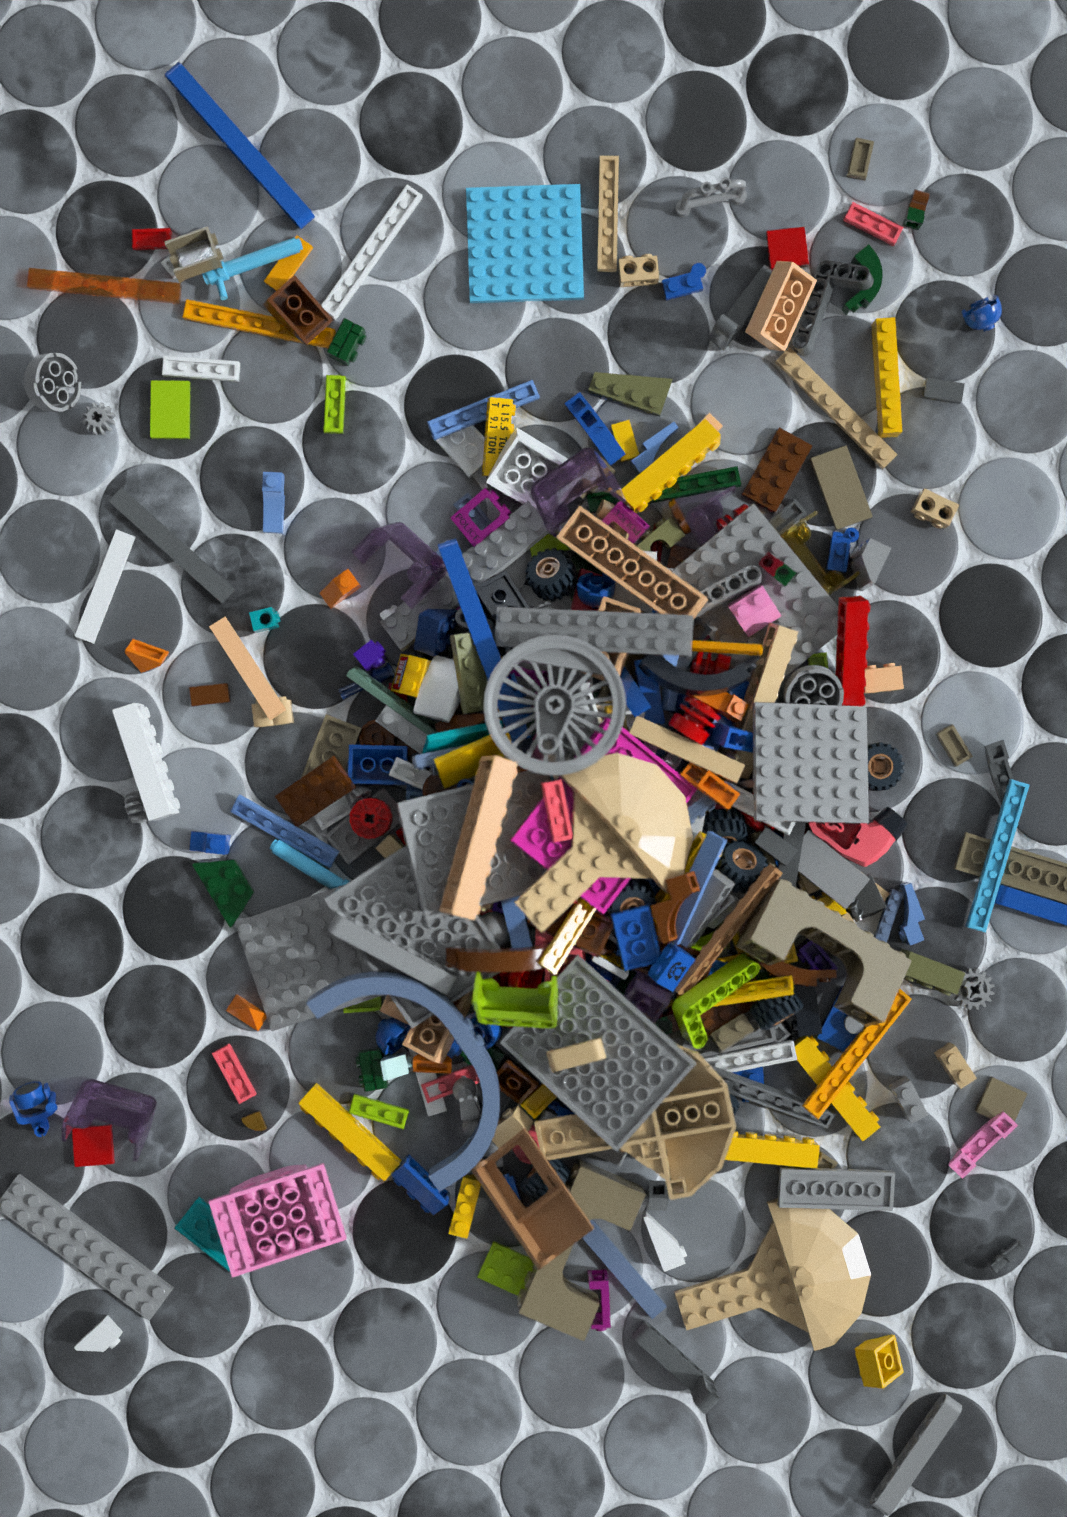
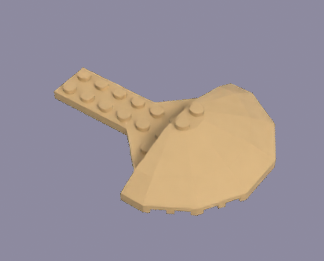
(624, 826)
(680, 1140)
(803, 1272)

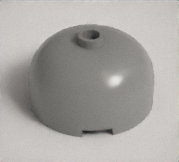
(44, 377)
(813, 686)

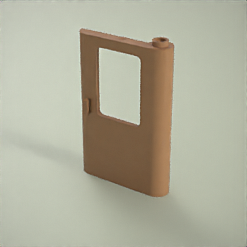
(550, 1222)

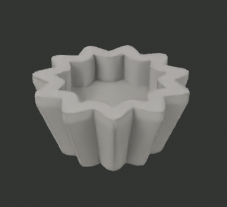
(359, 793)

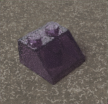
(647, 996)

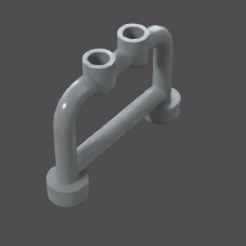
(737, 196)

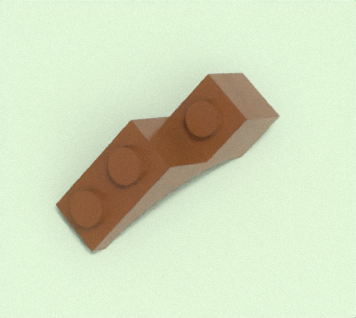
(666, 912)

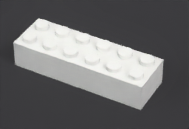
(146, 761)

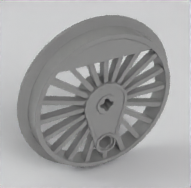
(551, 724)

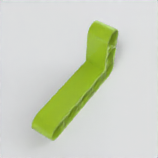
(708, 993)

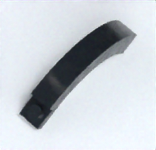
(693, 684)

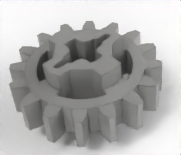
(977, 982)

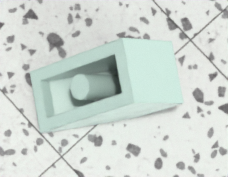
(395, 1065)

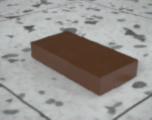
(209, 694)

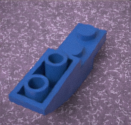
(595, 428)

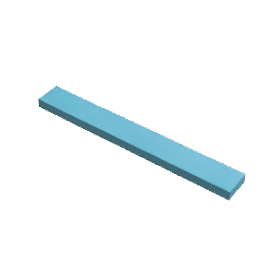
(997, 855)

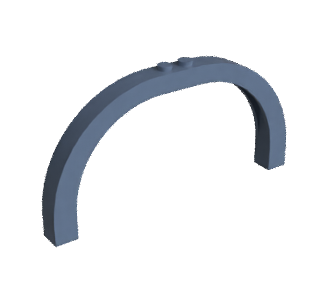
(405, 986)

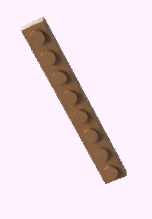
(729, 928)

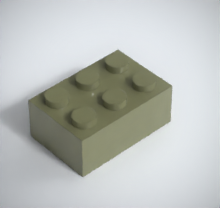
(933, 973)

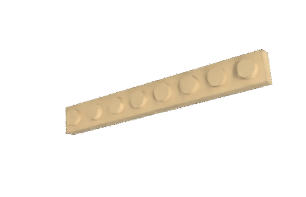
(836, 408)

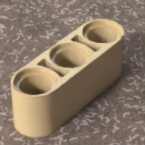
(576, 1054)

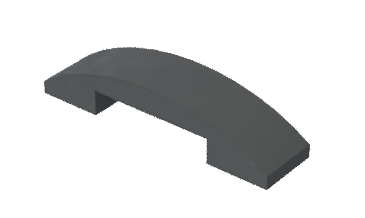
(999, 768)
(795, 839)

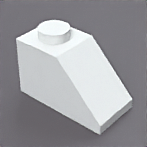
(101, 1337)

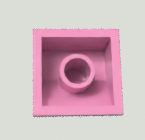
(754, 610)

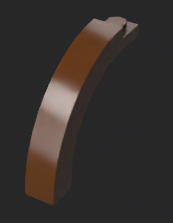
(496, 959)
(800, 976)

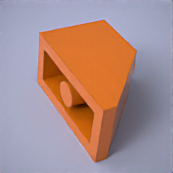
(340, 588)

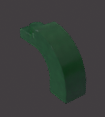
(868, 258)

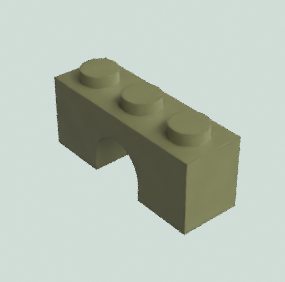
(666, 533)

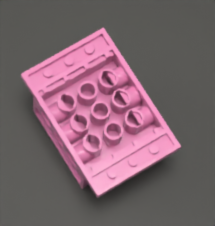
(277, 1217)

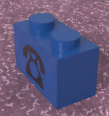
(671, 966)

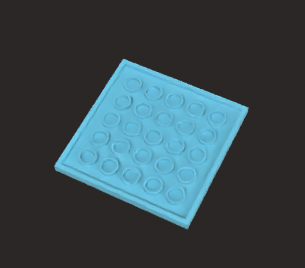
(525, 243)

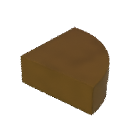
(255, 1121)

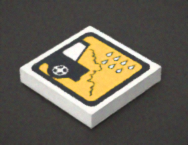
(611, 963)

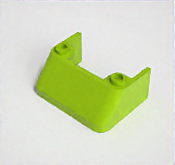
(516, 1005)

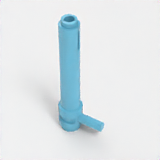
(249, 262)
(306, 865)

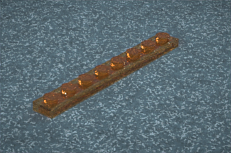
(104, 285)

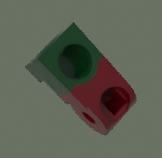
(777, 568)

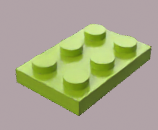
(505, 1268)

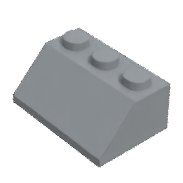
(868, 560)

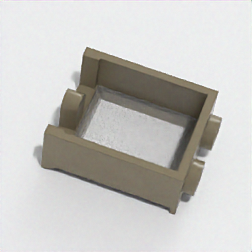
(194, 253)

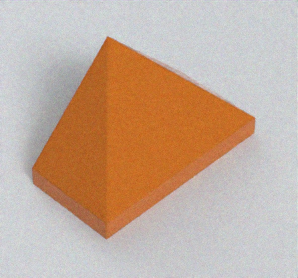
(145, 656)
(247, 1012)
(425, 1065)

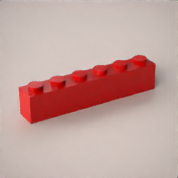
(852, 648)

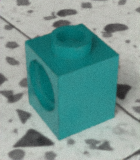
(256, 619)

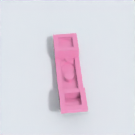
(981, 1142)

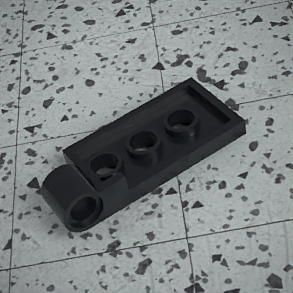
(505, 585)

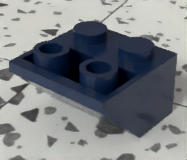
(434, 630)

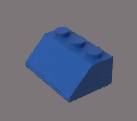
(373, 763)
(419, 1186)

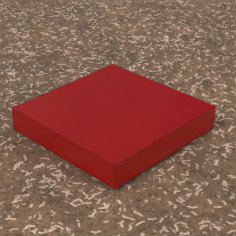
(787, 246)
(93, 1145)

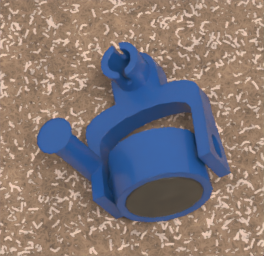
(29, 1096)

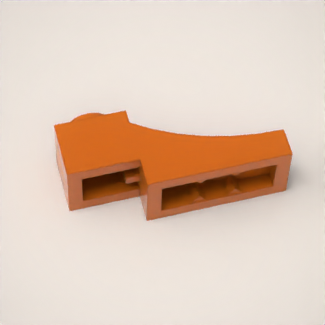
(726, 704)
(710, 785)

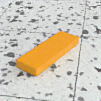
(287, 267)

